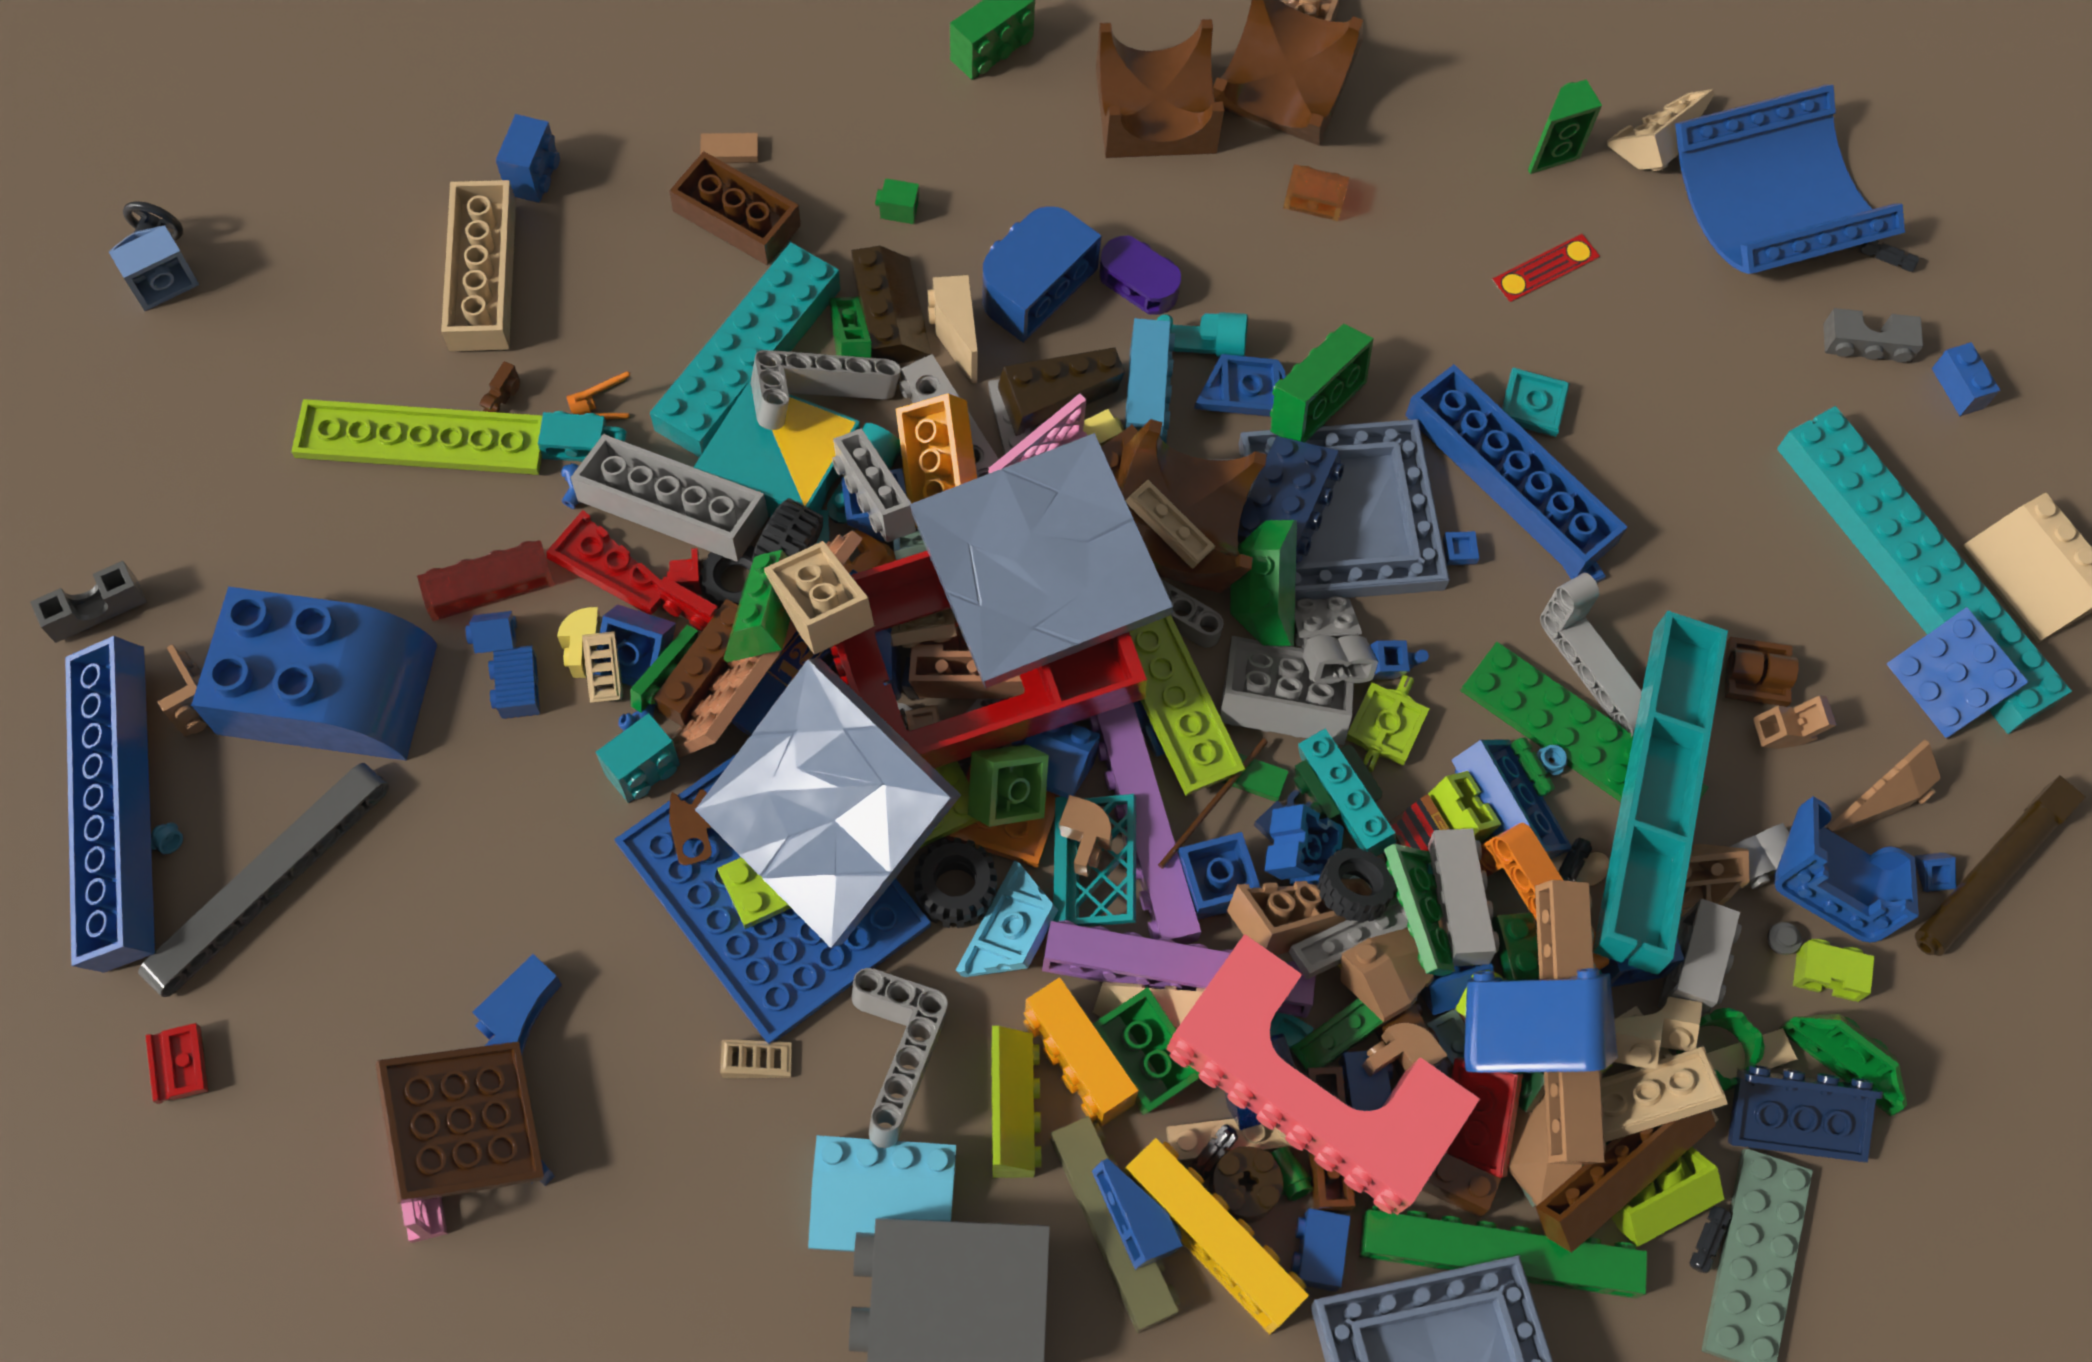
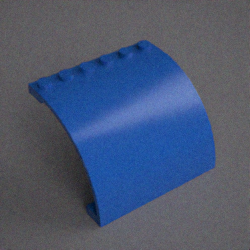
(1776, 184)

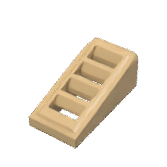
(604, 693)
(756, 1047)

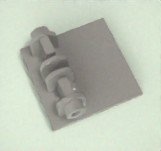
(1324, 618)

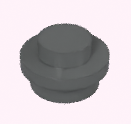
(1784, 938)

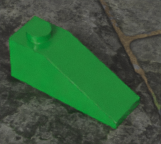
(849, 327)

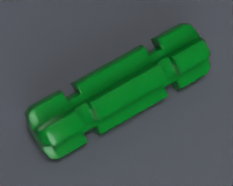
(1532, 767)

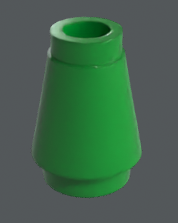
(1295, 1178)

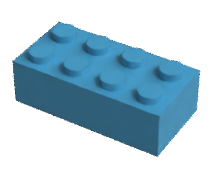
(1150, 374)

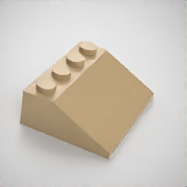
(2037, 566)

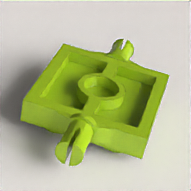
(1387, 723)

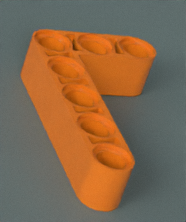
(1526, 865)

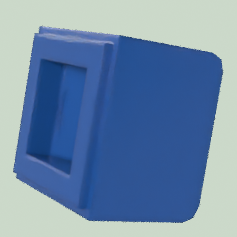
(1936, 871)

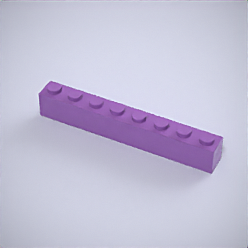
(1131, 772)
(1156, 963)

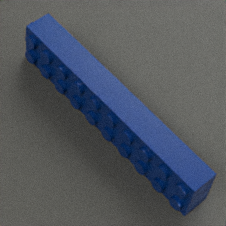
(108, 806)

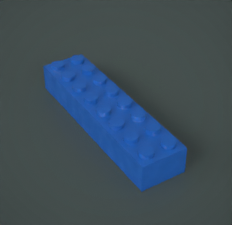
(1515, 471)

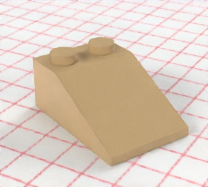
(954, 321)
(820, 597)

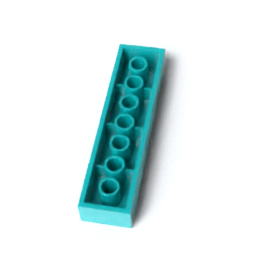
(768, 318)

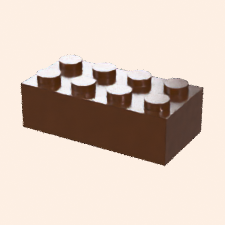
(735, 208)

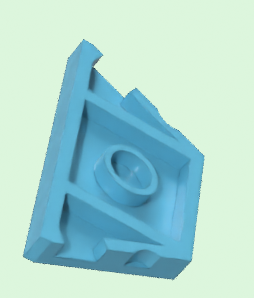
(1010, 927)

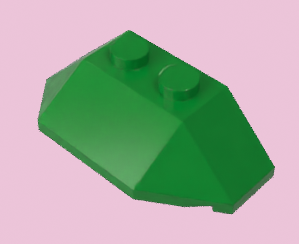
(1266, 594)
(1850, 1054)

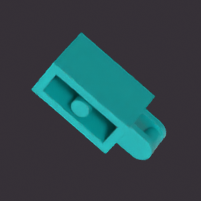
(573, 435)

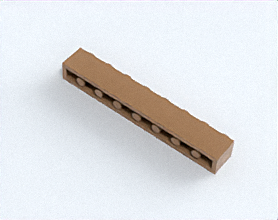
(1571, 1098)

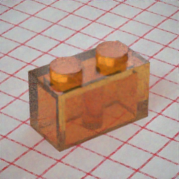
(1316, 192)

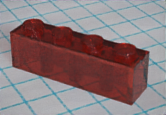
(485, 580)

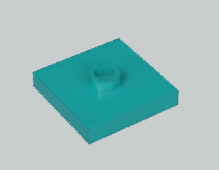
(1535, 401)

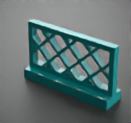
(1067, 881)

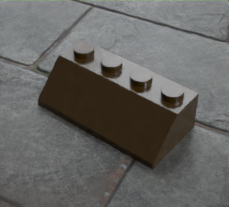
(890, 304)

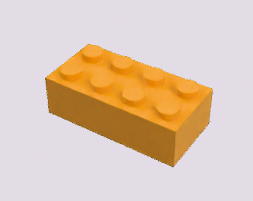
(935, 446)
(1079, 1052)

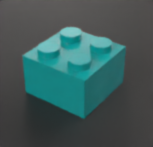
(638, 758)

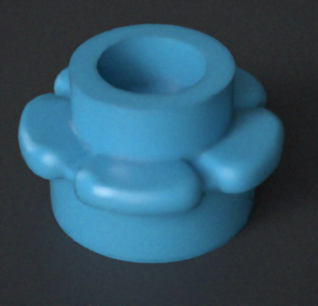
(1557, 754)
(166, 838)

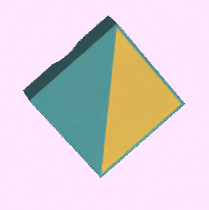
(779, 462)

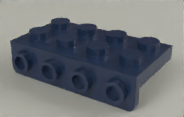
(1293, 487)
(1803, 1113)

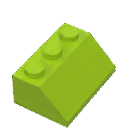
(1672, 1198)

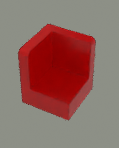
(687, 572)

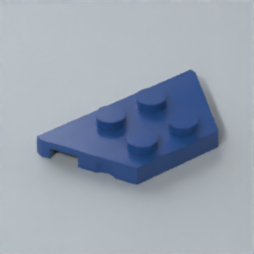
(1241, 385)

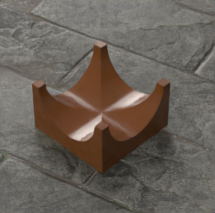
(1289, 69)
(1158, 98)
(1203, 491)

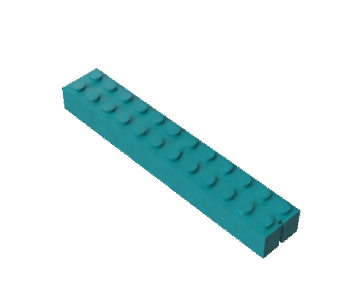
(1912, 552)
(1661, 795)

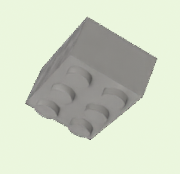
(1706, 944)

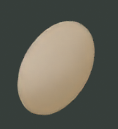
(1594, 868)

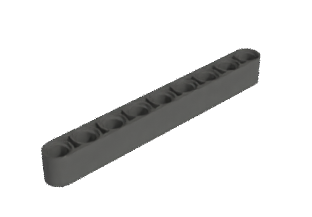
(263, 880)

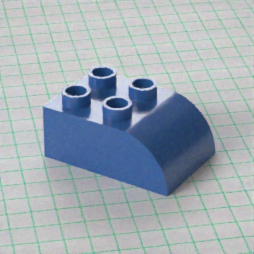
(314, 674)

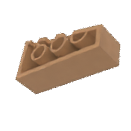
(1285, 914)

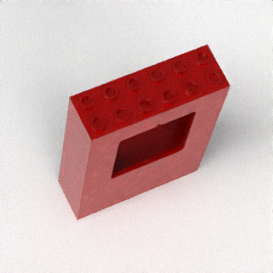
(1052, 696)

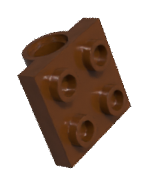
(1760, 671)

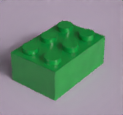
(990, 34)

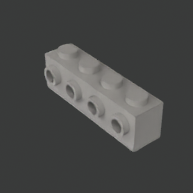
(874, 485)
(1463, 896)

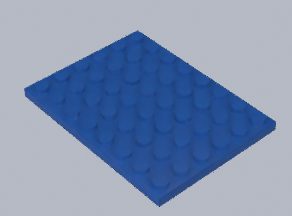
(780, 966)

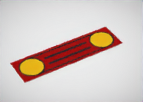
(1545, 267)

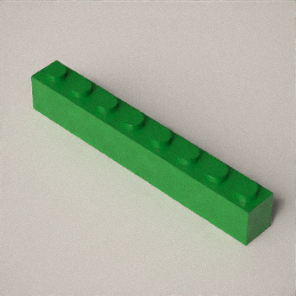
(1454, 1245)

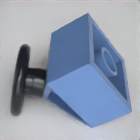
(151, 257)

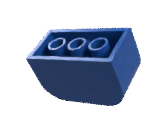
(1037, 269)

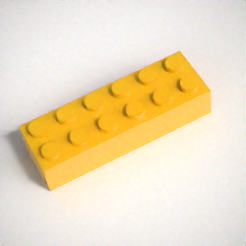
(1216, 1238)

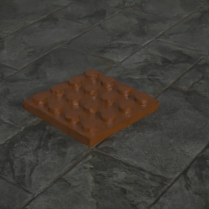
(458, 1121)

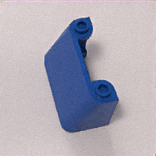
(1841, 882)
(1539, 1024)

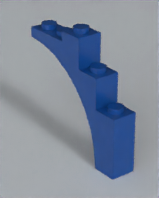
(514, 1009)

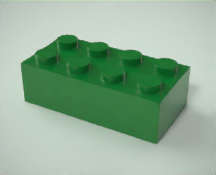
(1321, 384)

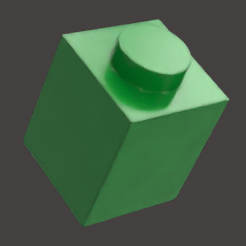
(898, 201)

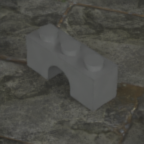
(1849, 336)
(67, 614)

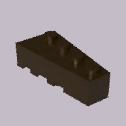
(1042, 387)

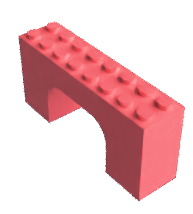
(1376, 1151)

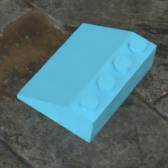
(867, 1182)

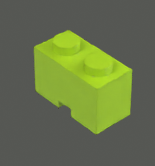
(1461, 807)
(1840, 969)

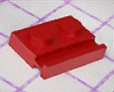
(683, 602)
(176, 1063)

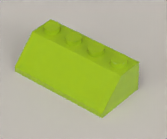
(1013, 1103)

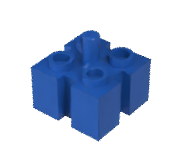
(1301, 844)

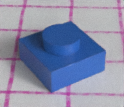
(1461, 548)

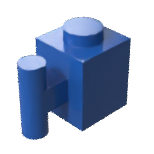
(492, 632)
(1395, 659)

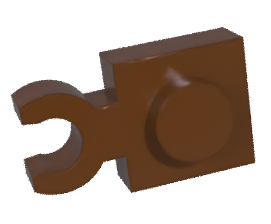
(502, 386)

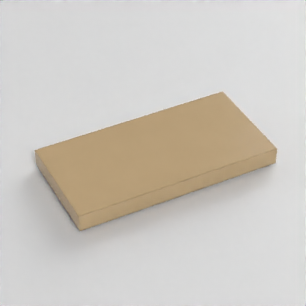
(1653, 1097)

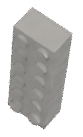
(670, 497)

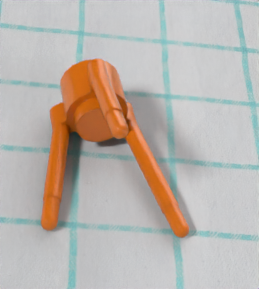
(583, 401)

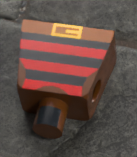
(1417, 824)

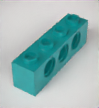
(1348, 793)

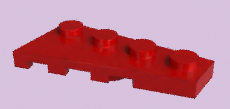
(601, 561)

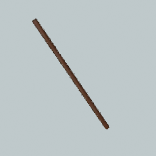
(1210, 806)

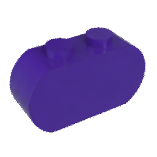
(1140, 274)

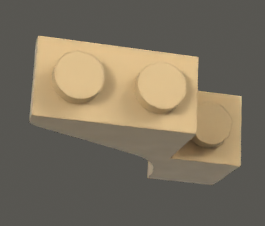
(1671, 1027)

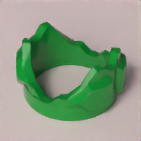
(1744, 1031)

